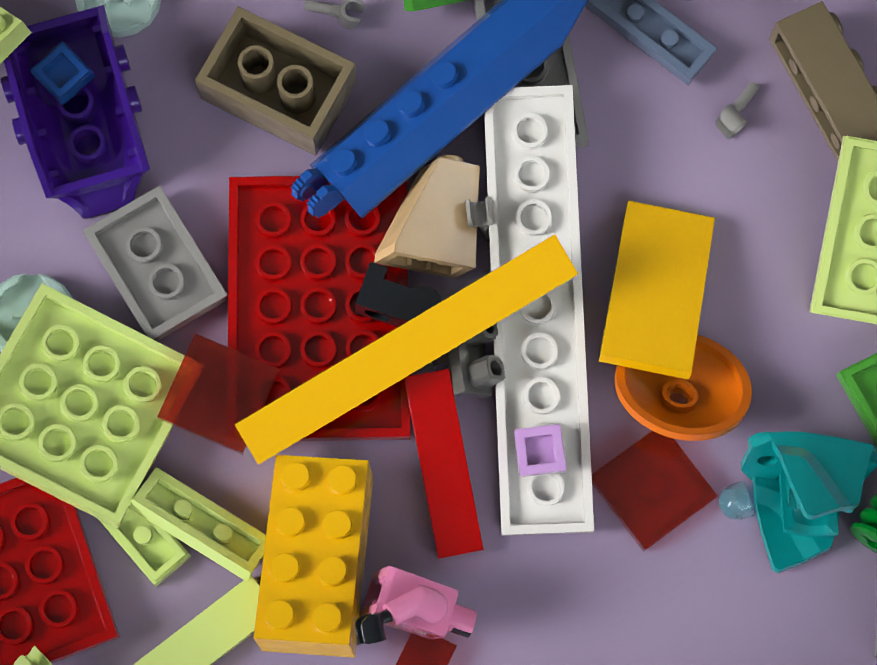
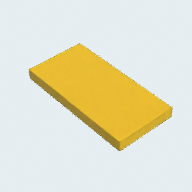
(657, 290)

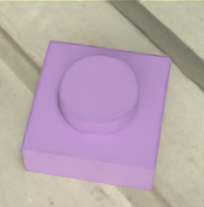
(540, 450)

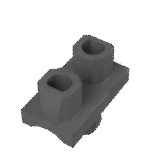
(470, 367)

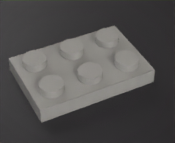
(156, 264)

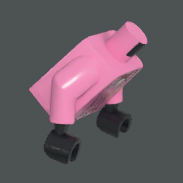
(412, 606)

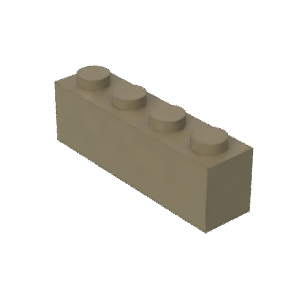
(827, 74)

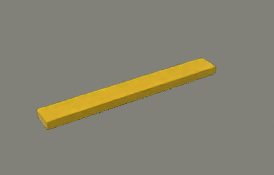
(406, 349)

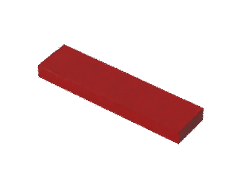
(443, 463)

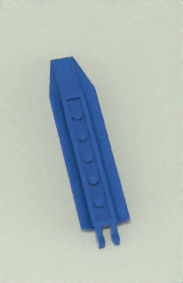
(436, 104)

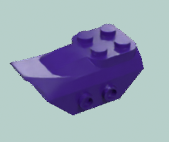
(92, 144)

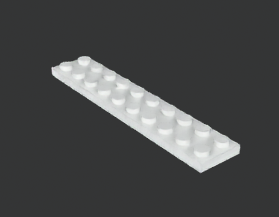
(543, 342)

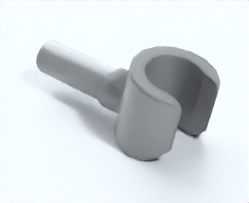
(338, 11)
(731, 120)
(480, 215)

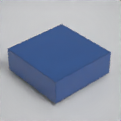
(62, 73)

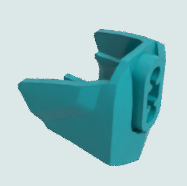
(802, 488)

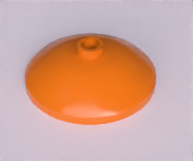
(690, 409)

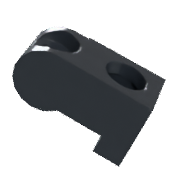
(391, 301)

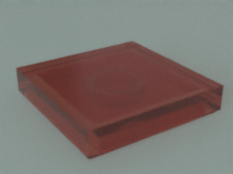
(216, 392)
(652, 488)

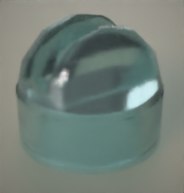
(736, 502)

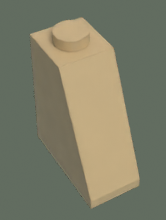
(432, 224)

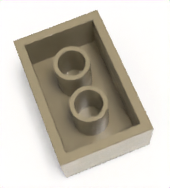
(276, 80)

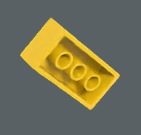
(314, 556)

